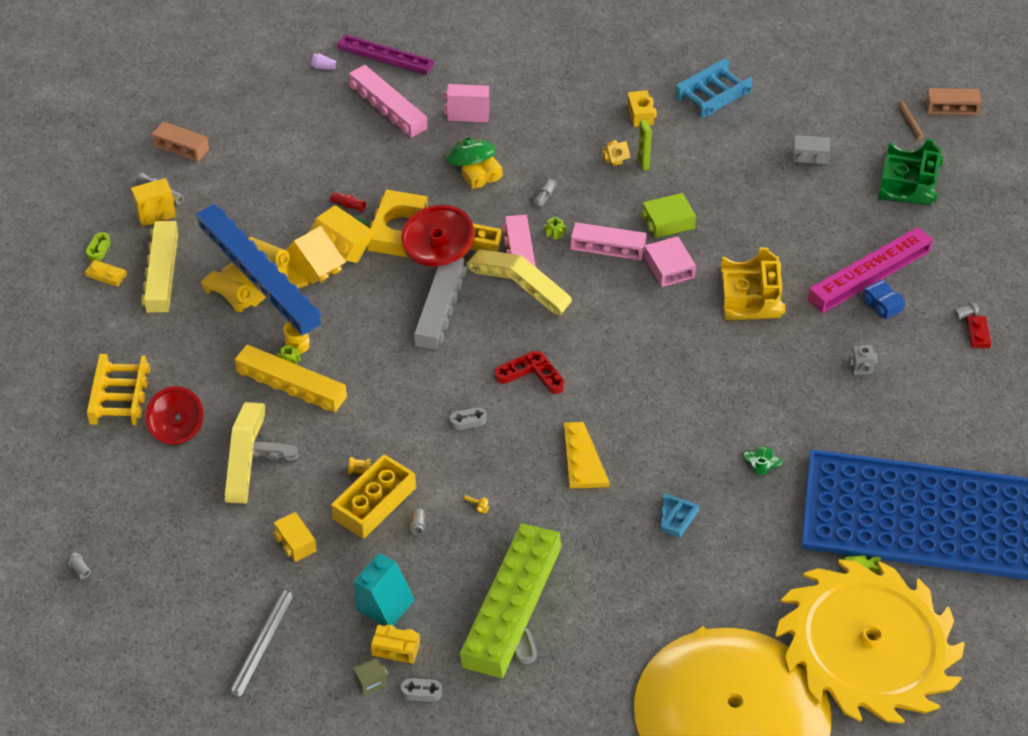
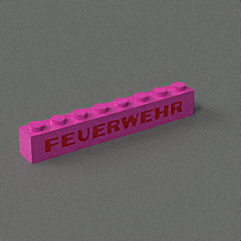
(869, 269)

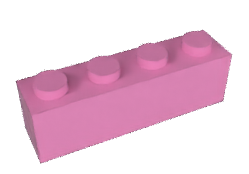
(518, 237)
(608, 241)

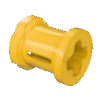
(363, 466)

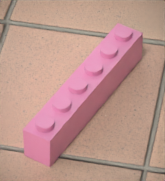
(388, 101)

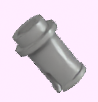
(970, 310)
(417, 526)
(76, 562)

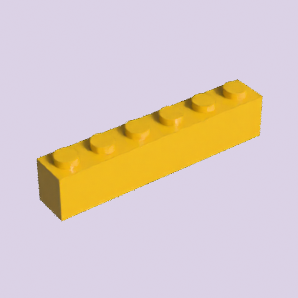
(290, 378)

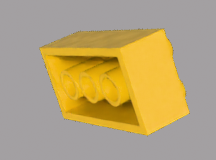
(373, 496)

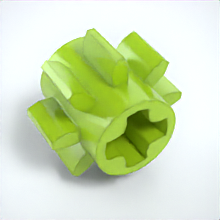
(554, 228)
(289, 354)

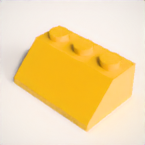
(345, 232)

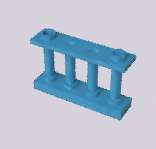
(710, 76)

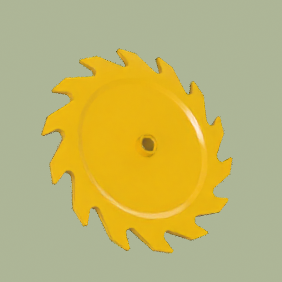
(880, 674)

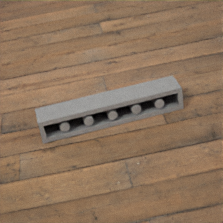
(439, 305)

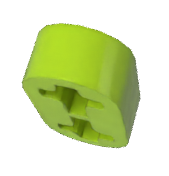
(95, 246)

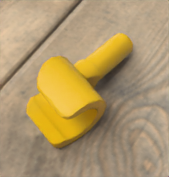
(482, 504)

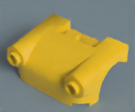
(236, 286)
(752, 287)

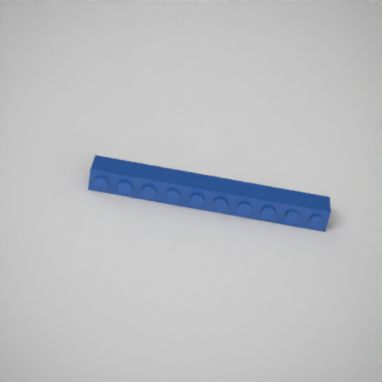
(259, 269)

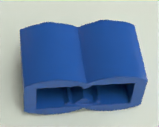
(883, 299)

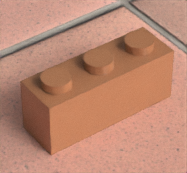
(953, 101)
(180, 141)

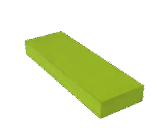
(644, 145)

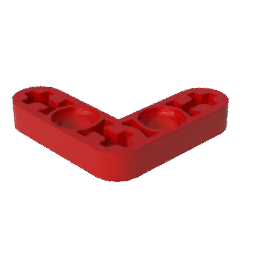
(536, 367)

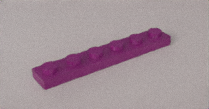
(385, 54)

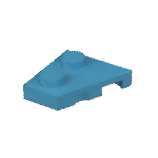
(677, 515)

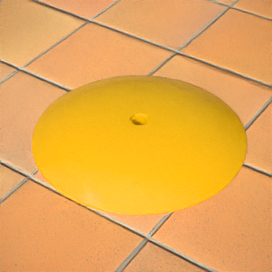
(697, 679)

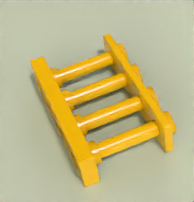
(102, 381)

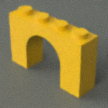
(392, 206)

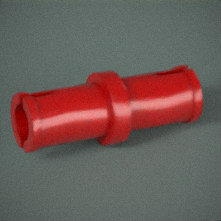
(348, 201)

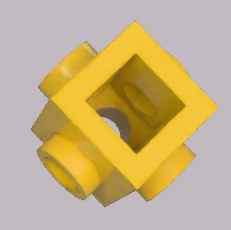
(615, 152)

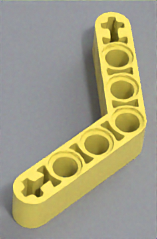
(523, 273)
(241, 451)

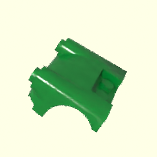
(911, 174)

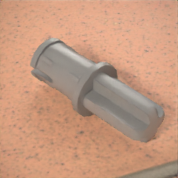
(545, 193)

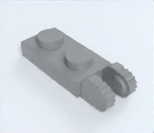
(275, 451)

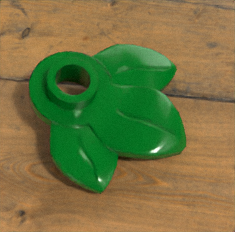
(762, 460)

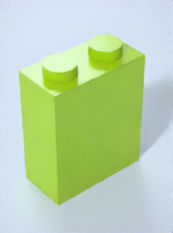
(668, 215)

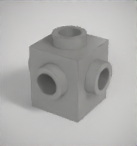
(863, 359)

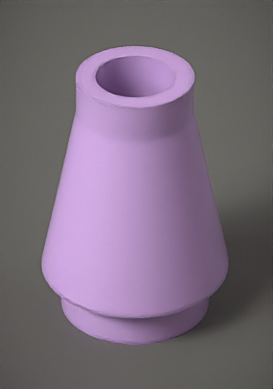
(322, 62)

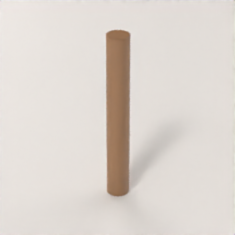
(910, 120)

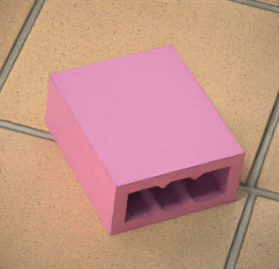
(467, 103)
(669, 261)

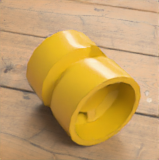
(295, 339)

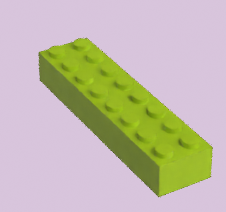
(511, 601)

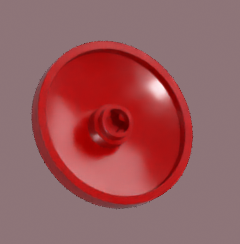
(437, 235)

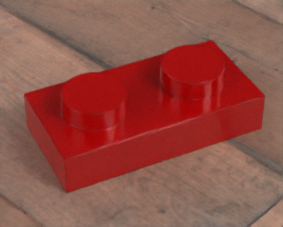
(978, 331)

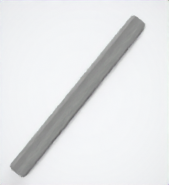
(261, 643)

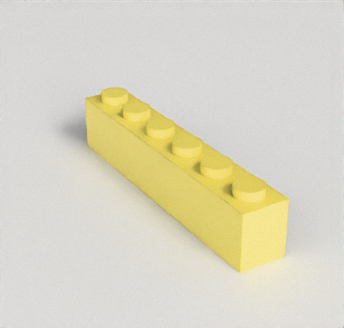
(161, 266)

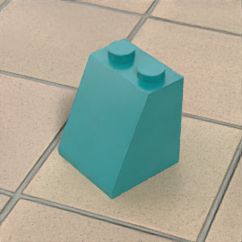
(382, 591)

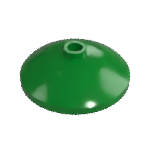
(469, 152)

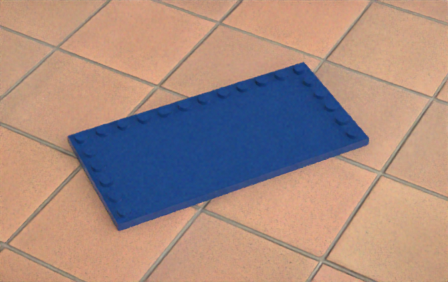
(917, 514)

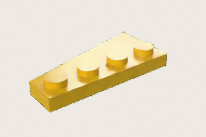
(582, 459)

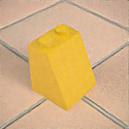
(315, 256)

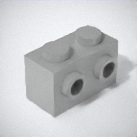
(811, 149)

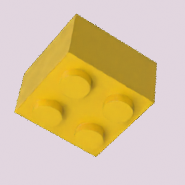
(153, 202)

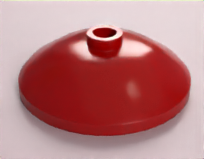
(165, 407)

